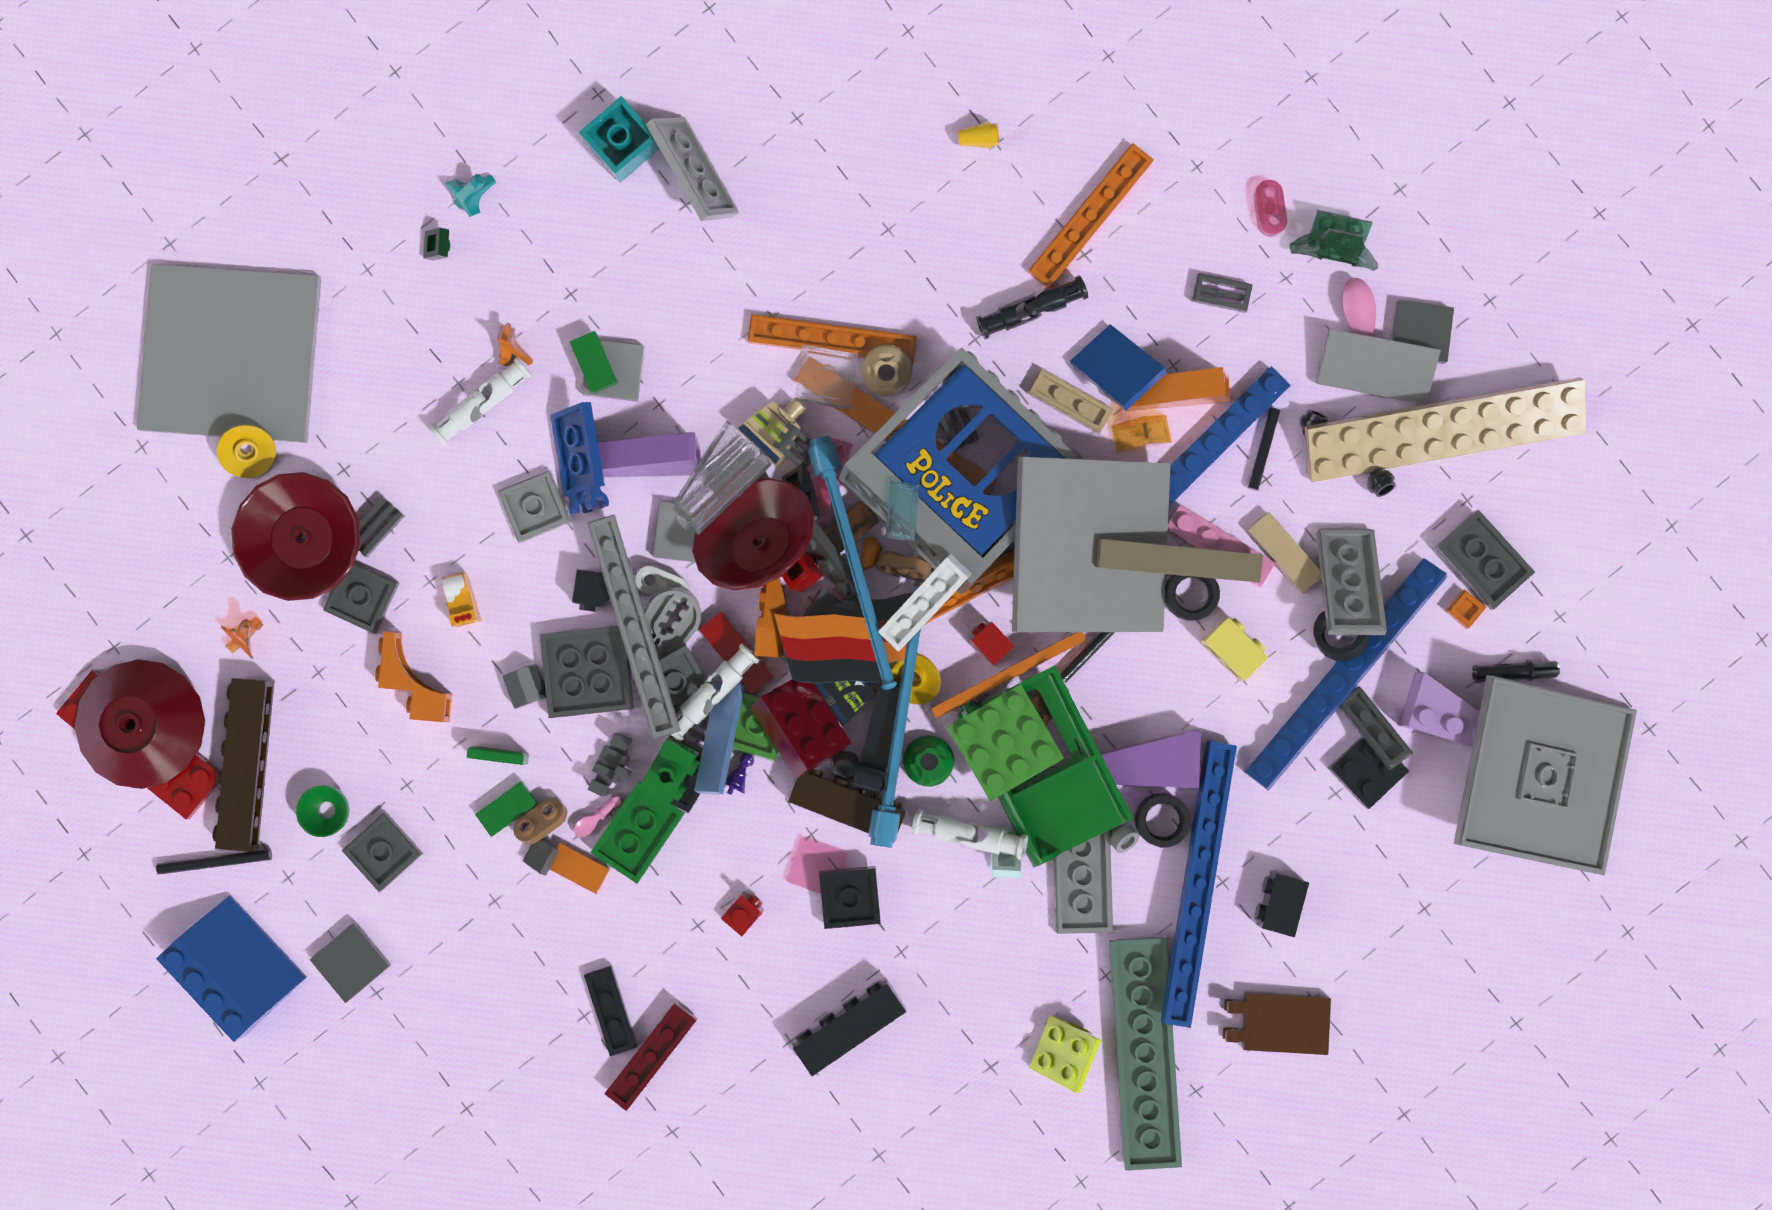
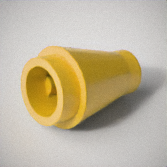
(981, 135)

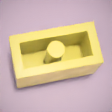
(1235, 648)

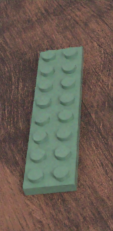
(1144, 1055)

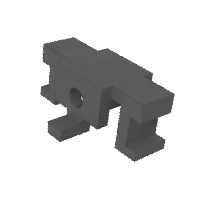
(611, 765)

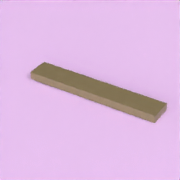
(1179, 560)

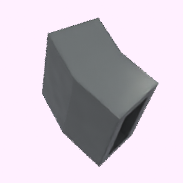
(525, 686)

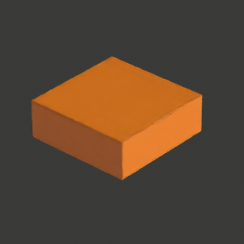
(1465, 609)

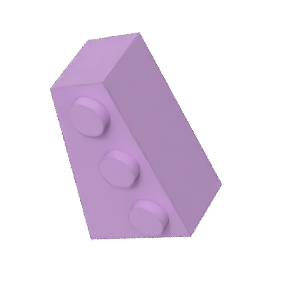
(1438, 712)

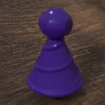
(737, 777)

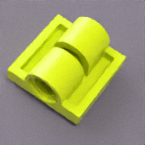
(1065, 1053)

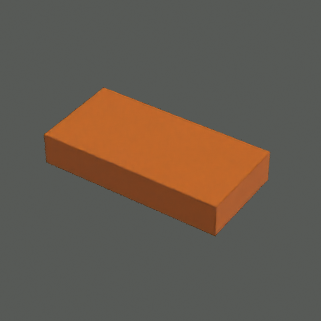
(579, 868)

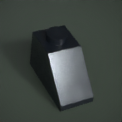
(590, 591)

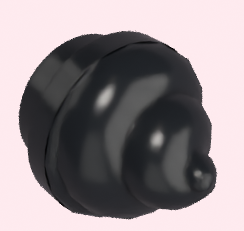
(1312, 418)
(1381, 482)

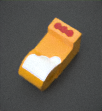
(460, 600)

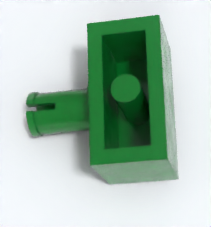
(670, 770)

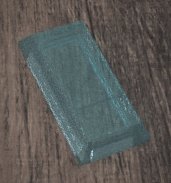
(902, 511)

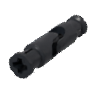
(1049, 300)

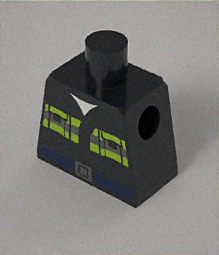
(845, 697)

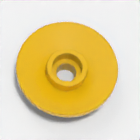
(246, 463)
(923, 687)

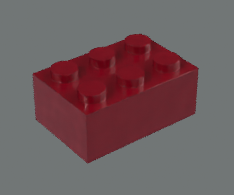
(800, 726)

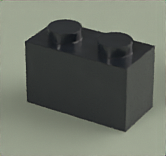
(1281, 903)

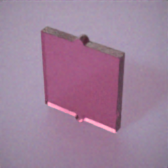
(811, 859)

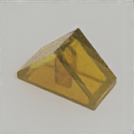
(1141, 433)

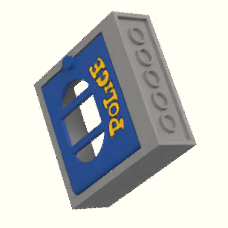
(951, 511)

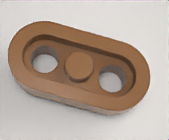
(901, 566)
(539, 822)

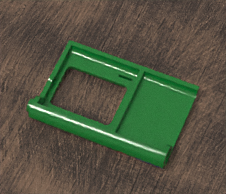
(1070, 799)

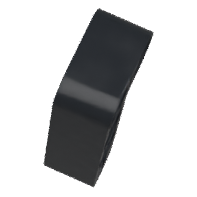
(872, 768)

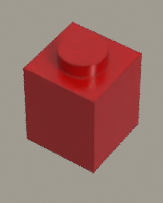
(802, 574)
(991, 642)

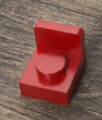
(743, 913)

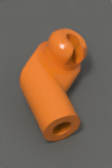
(870, 553)

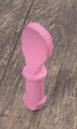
(587, 824)

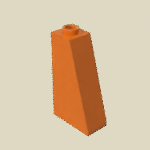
(1187, 389)

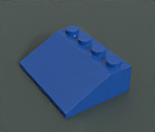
(231, 968)

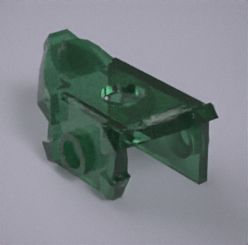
(1337, 239)

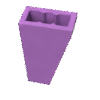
(651, 456)
(1158, 762)

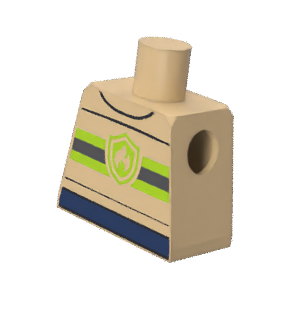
(767, 425)

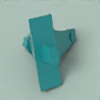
(470, 193)

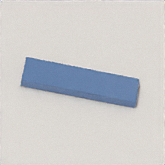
(719, 742)

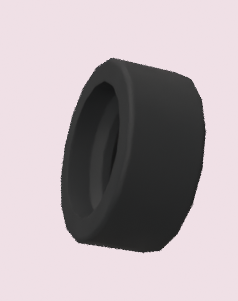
(1179, 611)
(1337, 654)
(1182, 829)

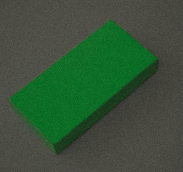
(593, 362)
(497, 755)
(506, 808)

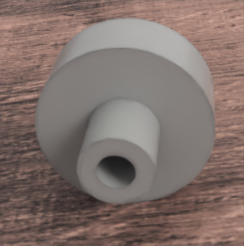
(1124, 838)

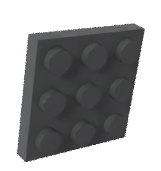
(586, 672)

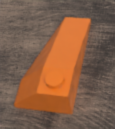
(767, 635)

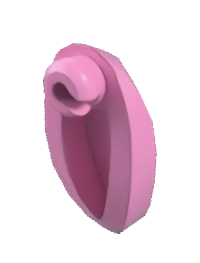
(1359, 306)

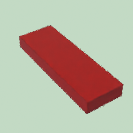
(726, 642)

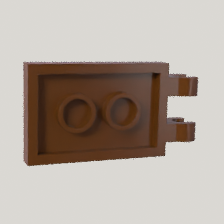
(1281, 1023)

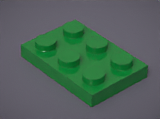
(637, 834)

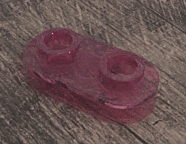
(1270, 206)

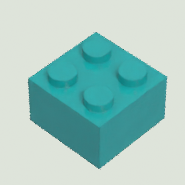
(619, 139)

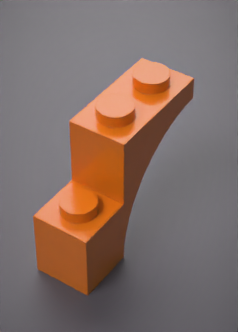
(395, 673)

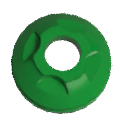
(914, 753)
(309, 813)

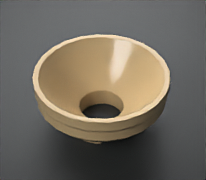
(891, 356)

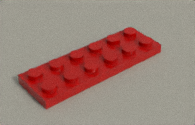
(182, 793)

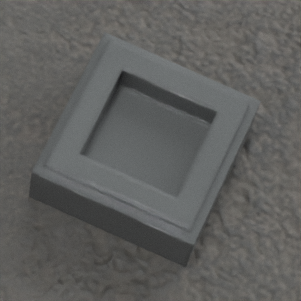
(540, 856)

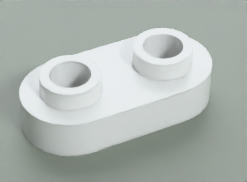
(663, 580)

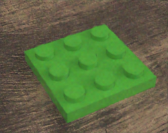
(1005, 742)

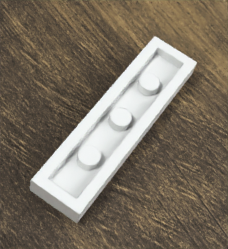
(925, 602)

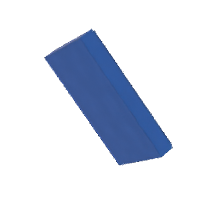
(1118, 367)

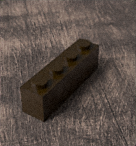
(837, 800)

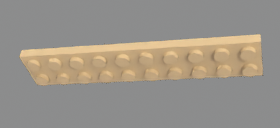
(1446, 429)

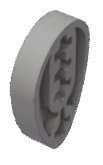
(682, 627)

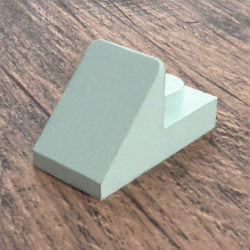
(1005, 864)

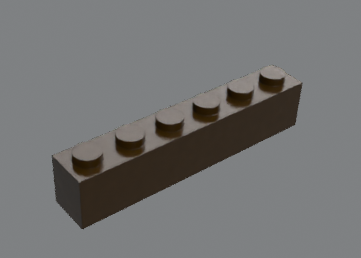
(243, 764)

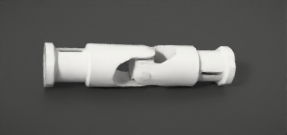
(476, 405)
(703, 700)
(954, 831)

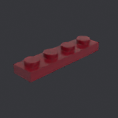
(650, 1056)

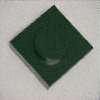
(436, 244)

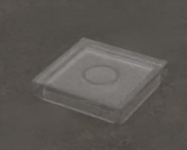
(826, 377)

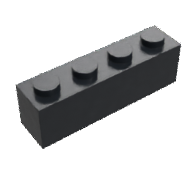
(849, 1027)

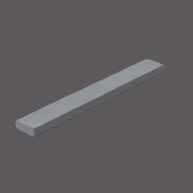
(634, 627)

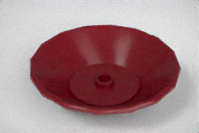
(269, 529)
(755, 536)
(166, 727)

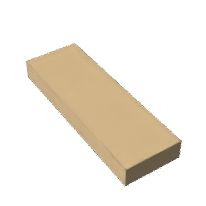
(1070, 401)
(1285, 552)

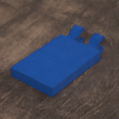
(579, 457)

